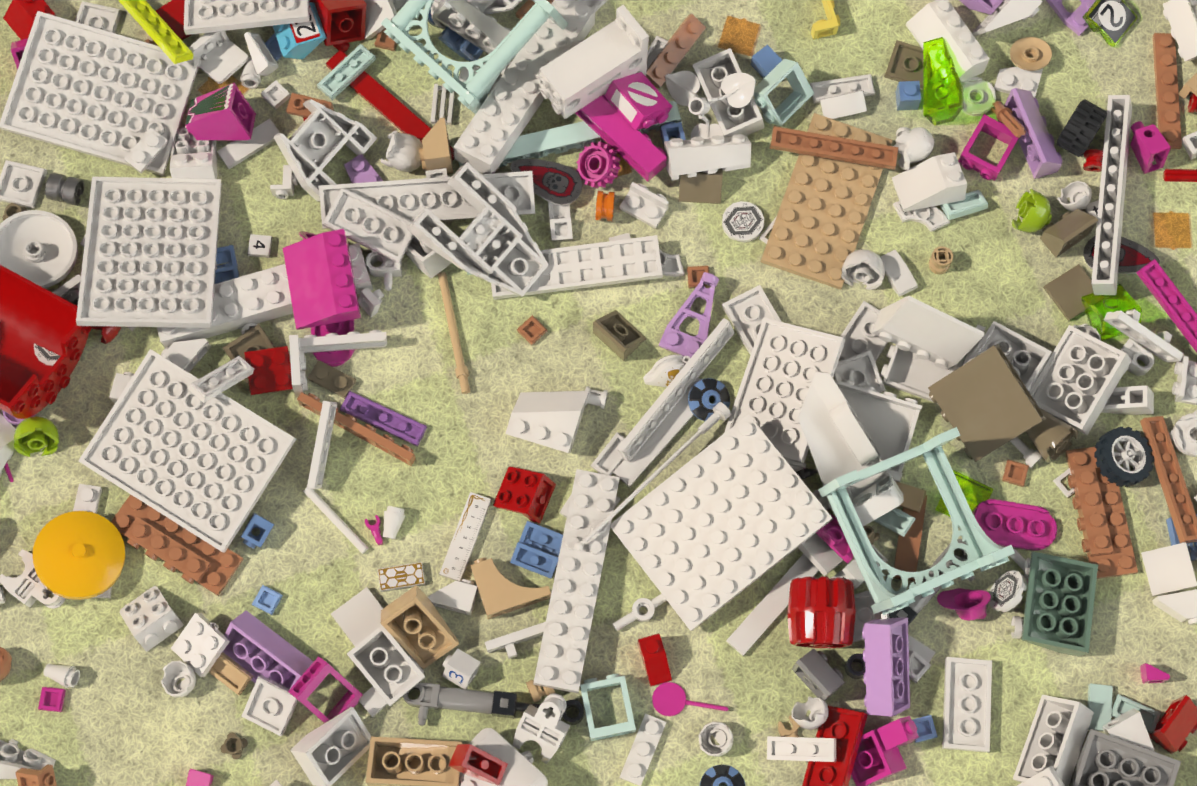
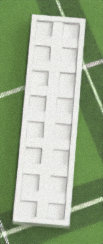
(595, 266)

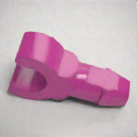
(375, 530)

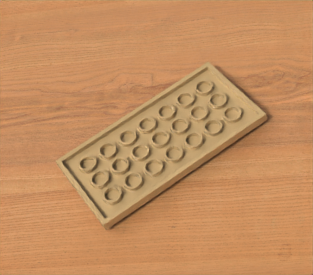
(823, 209)

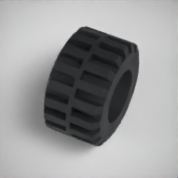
(1081, 128)

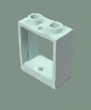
(801, 92)
(611, 730)

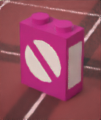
(638, 101)

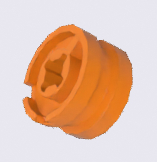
(605, 205)

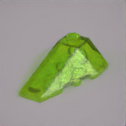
(941, 84)

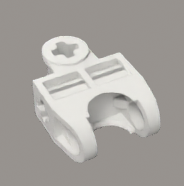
(28, 587)
(543, 726)

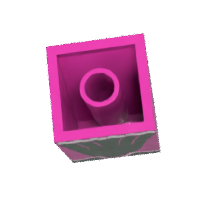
(221, 115)

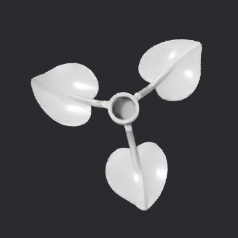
(685, 84)

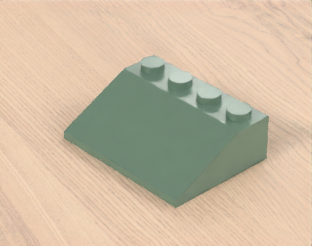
(1059, 604)

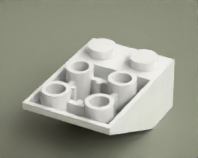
(193, 157)

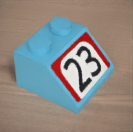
(301, 38)

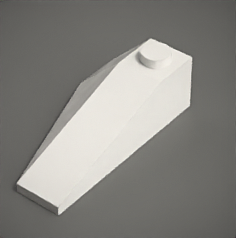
(14, 758)

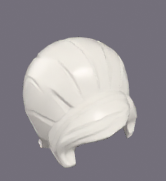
(913, 145)
(403, 152)

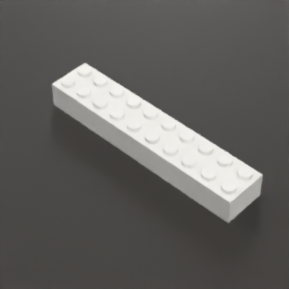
(517, 92)
(255, 300)

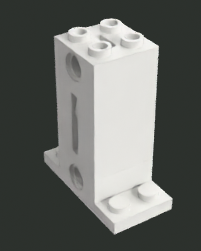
(594, 63)

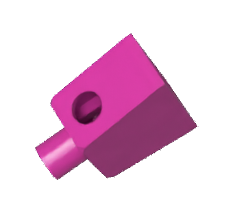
(1149, 144)

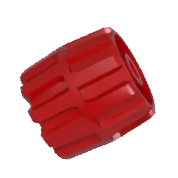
(821, 612)

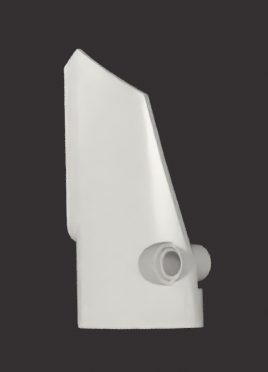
(843, 445)

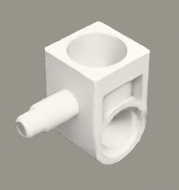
(387, 269)
(1136, 353)

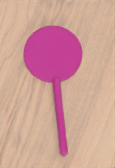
(670, 700)

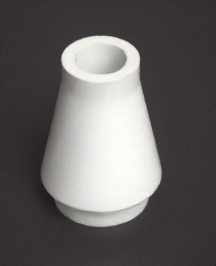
(249, 76)
(392, 521)
(64, 675)

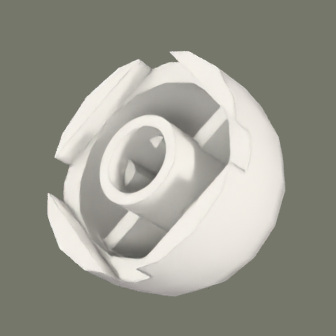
(864, 267)

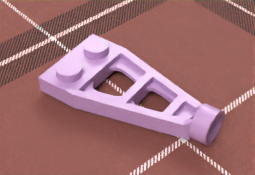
(1072, 20)
(680, 342)

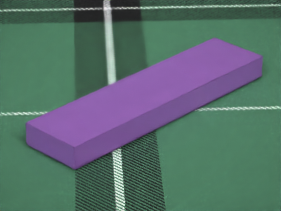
(383, 418)

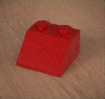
(22, 14)
(1176, 725)

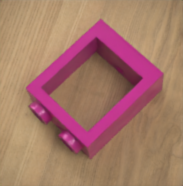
(997, 130)
(312, 678)

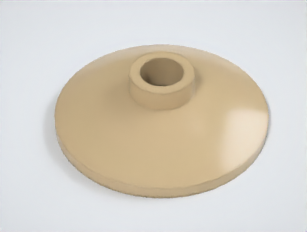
(1030, 47)

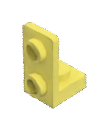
(826, 28)

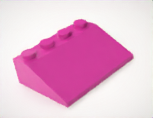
(321, 280)

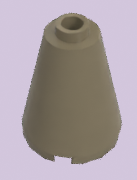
(1052, 436)

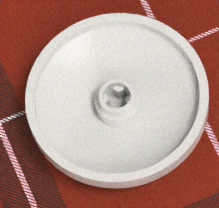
(38, 247)

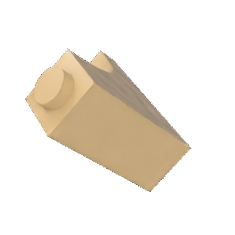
(501, 595)

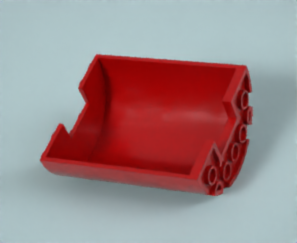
(28, 318)

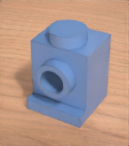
(670, 130)
(265, 527)

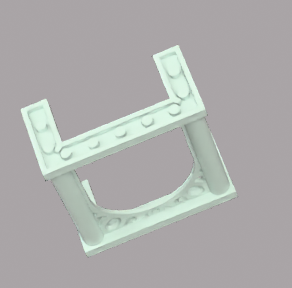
(477, 87)
(979, 547)

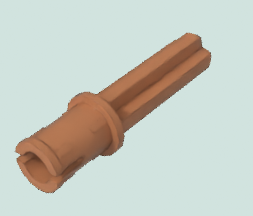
(1006, 116)

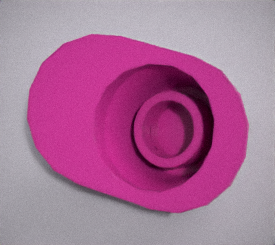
(966, 602)

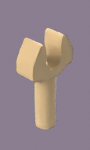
(788, 733)

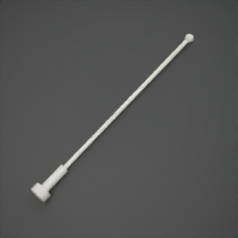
(720, 412)

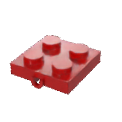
(271, 370)

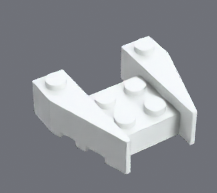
(318, 142)

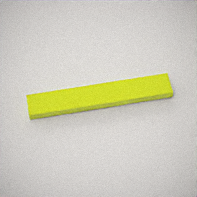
(158, 30)

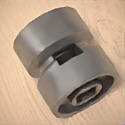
(61, 187)

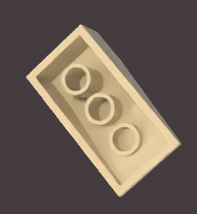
(411, 762)

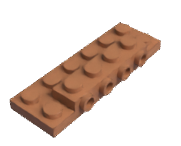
(1100, 516)
(175, 546)

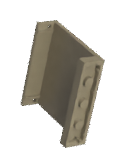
(986, 403)

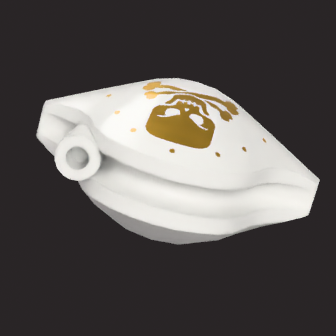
(665, 370)

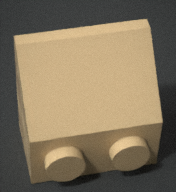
(436, 148)

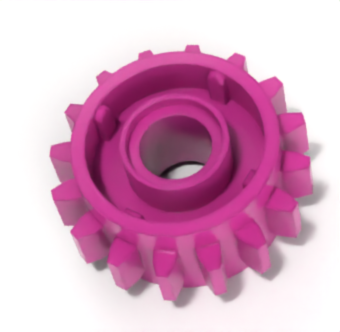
(608, 165)

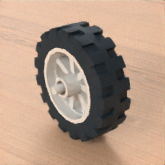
(1134, 447)

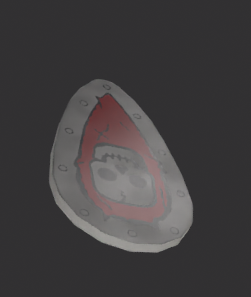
(551, 180)
(1132, 256)

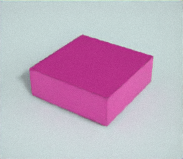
(51, 699)

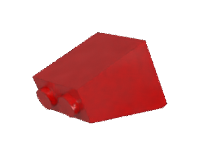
(342, 20)

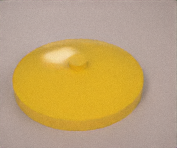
(78, 555)

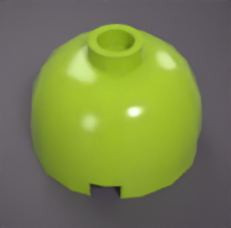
(1035, 210)
(32, 436)

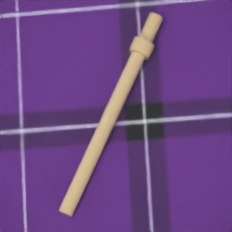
(461, 370)

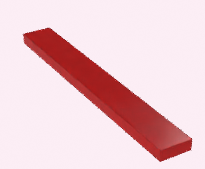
(385, 102)

